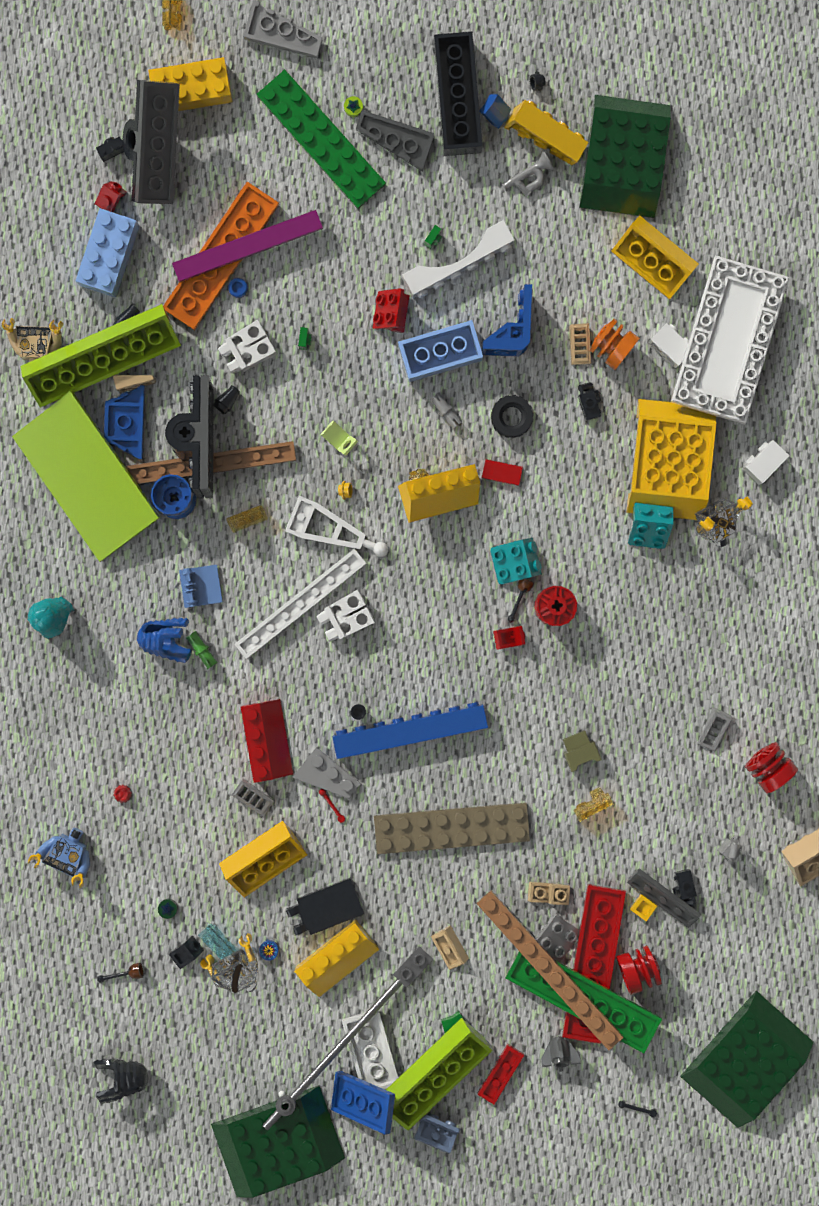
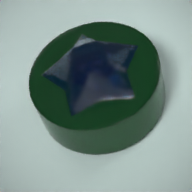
(167, 908)

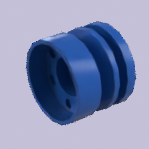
(162, 495)

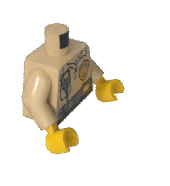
(34, 342)

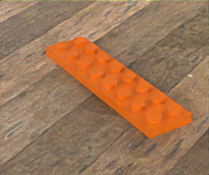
(196, 295)

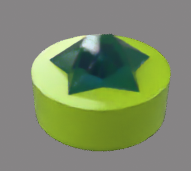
(353, 106)

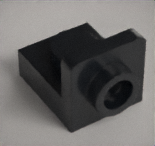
(186, 952)

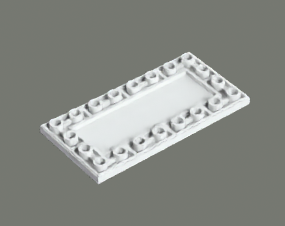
(729, 339)

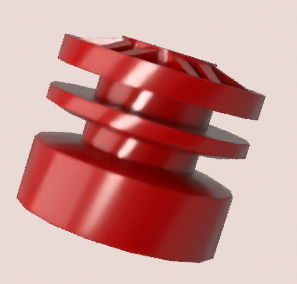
(547, 598)
(773, 769)
(639, 970)

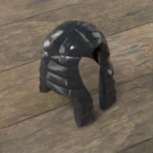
(128, 1079)

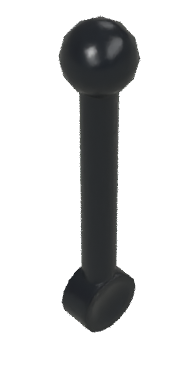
(652, 1112)

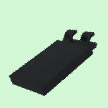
(326, 907)

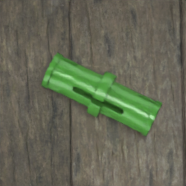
(201, 650)

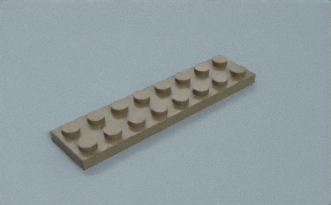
(451, 828)

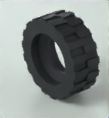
(497, 416)

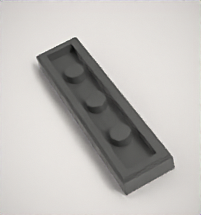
(663, 898)

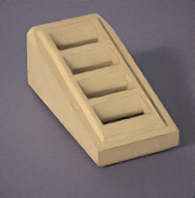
(580, 327)
(129, 382)

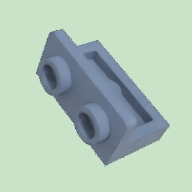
(437, 1133)

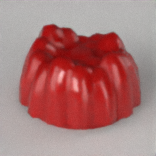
(122, 793)

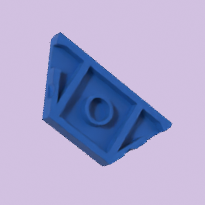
(126, 421)

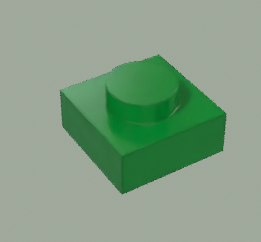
(434, 237)
(304, 338)

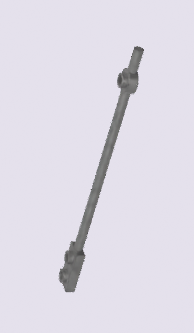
(405, 975)

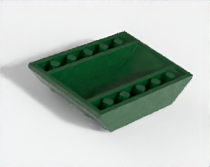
(625, 156)
(749, 1061)
(284, 1154)

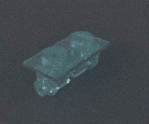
(212, 938)

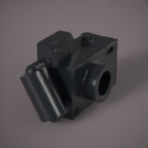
(110, 148)
(588, 401)
(685, 886)

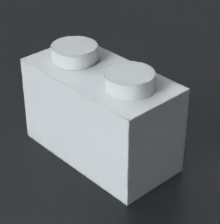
(670, 344)
(765, 461)

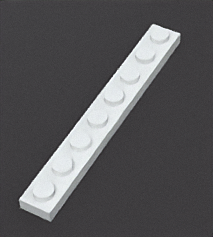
(300, 603)

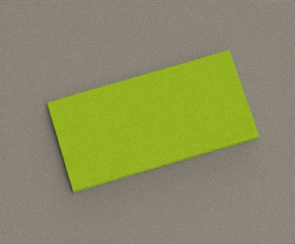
(86, 476)

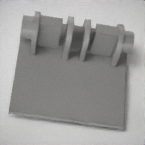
(557, 937)

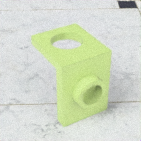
(338, 438)

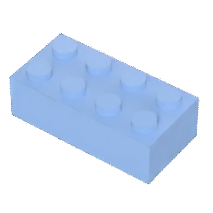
(107, 252)
(440, 351)

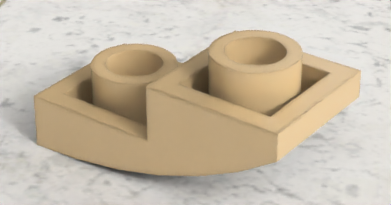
(548, 893)

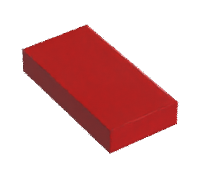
(502, 472)

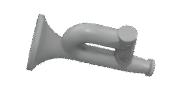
(542, 163)

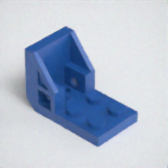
(502, 341)

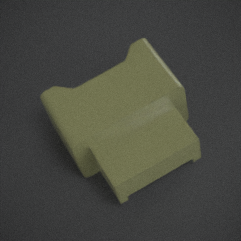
(579, 750)

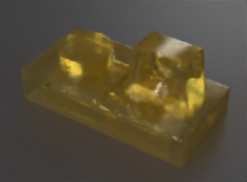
(599, 802)

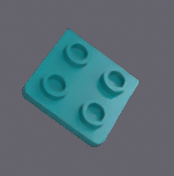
(651, 525)
(516, 561)

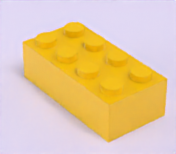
(200, 82)

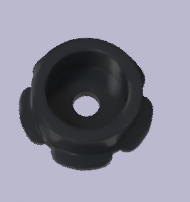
(537, 81)

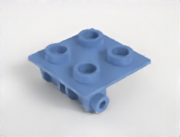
(200, 586)

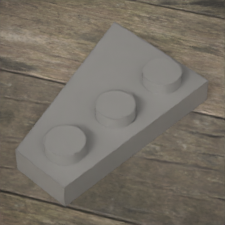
(326, 774)

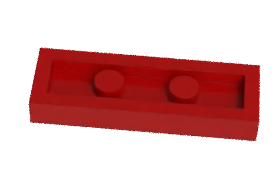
(500, 1074)

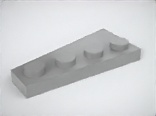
(275, 31)

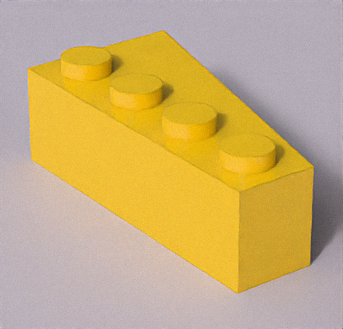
(546, 132)

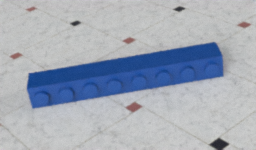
(409, 731)

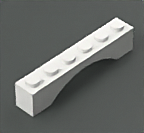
(423, 278)

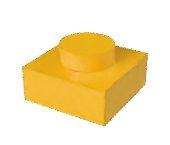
(643, 907)

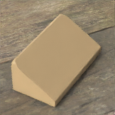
(450, 947)

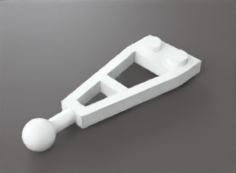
(302, 515)

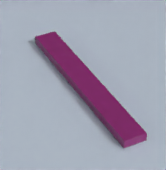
(247, 246)

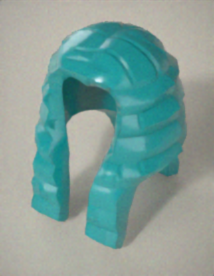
(50, 616)

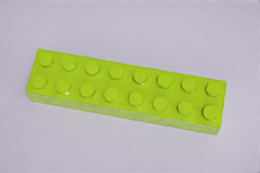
(100, 355)

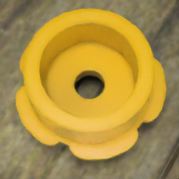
(345, 490)

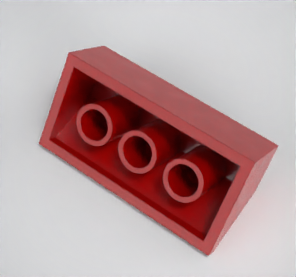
(266, 740)

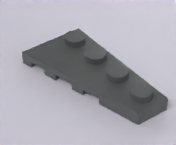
(398, 138)

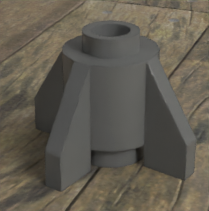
(560, 1053)

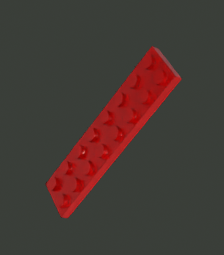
(596, 947)

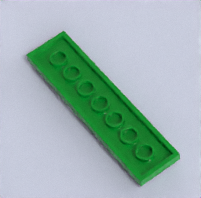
(321, 139)
(629, 1018)

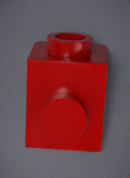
(110, 196)
(509, 637)

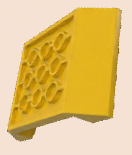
(672, 458)

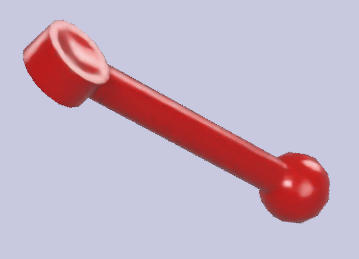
(341, 818)

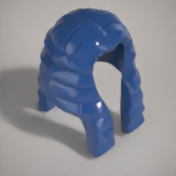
(159, 639)

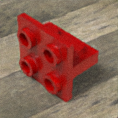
(391, 310)

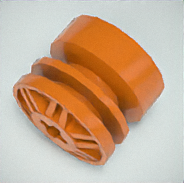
(614, 344)

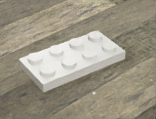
(372, 1051)

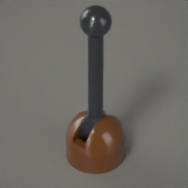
(524, 586)
(135, 972)

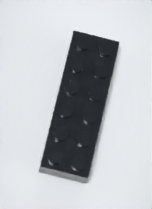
(457, 93)

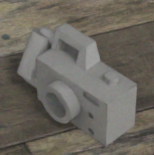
(730, 849)

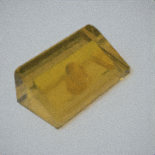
(247, 518)

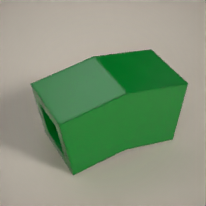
(450, 1021)

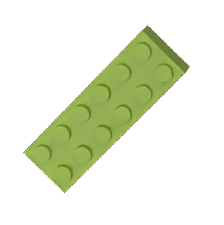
(437, 1072)

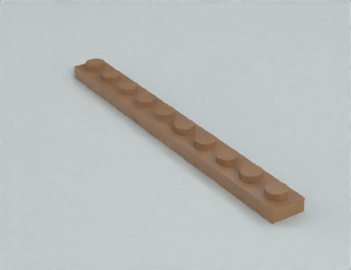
(222, 462)
(550, 970)

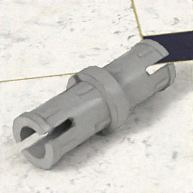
(445, 410)

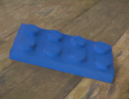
(363, 1102)

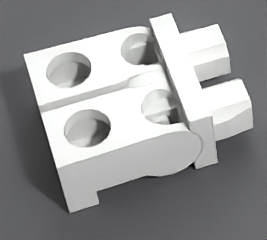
(249, 348)
(340, 617)

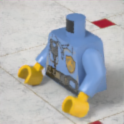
(65, 855)

